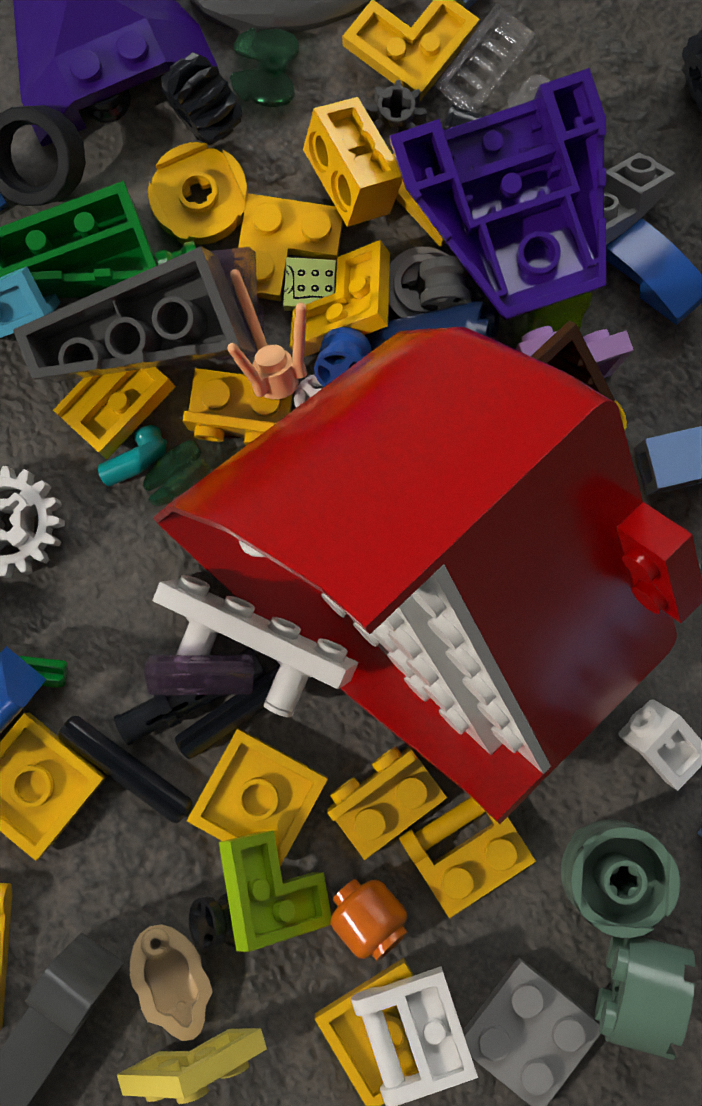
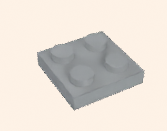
(530, 1034)

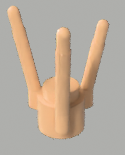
(273, 370)

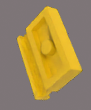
(113, 406)

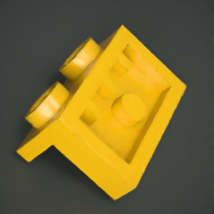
(228, 406)
(385, 801)

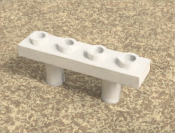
(275, 638)

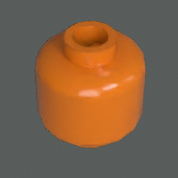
(368, 919)

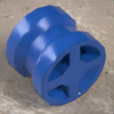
(342, 342)

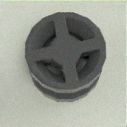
(444, 283)

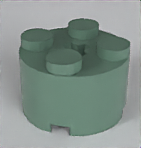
(638, 899)
(647, 995)

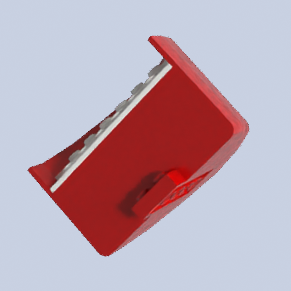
(465, 546)

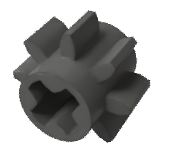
(400, 100)

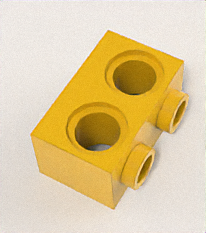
(352, 161)

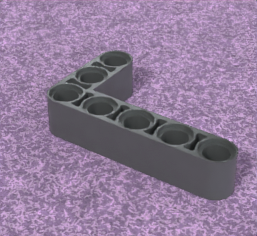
(55, 1015)

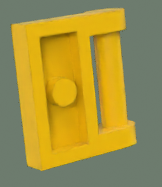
(472, 866)

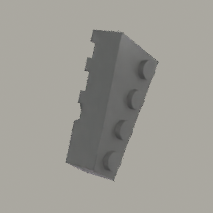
(147, 321)

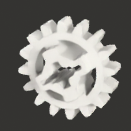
(23, 509)

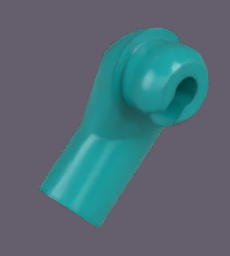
(136, 460)

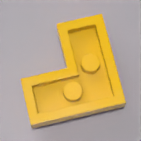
(412, 53)
(286, 228)
(358, 299)

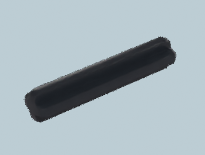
(225, 718)
(125, 769)

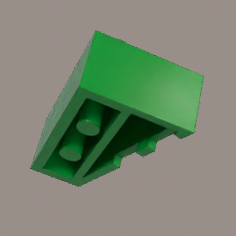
(79, 244)

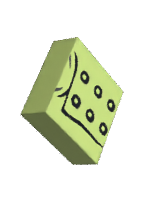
(308, 280)

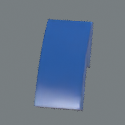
(663, 272)

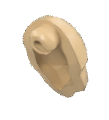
(170, 981)

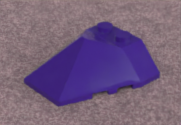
(97, 48)
(518, 194)

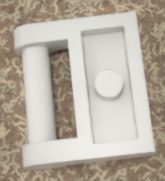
(431, 1032)

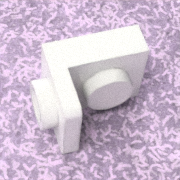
(664, 742)

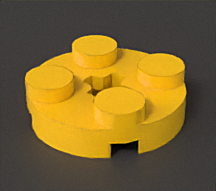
(210, 168)

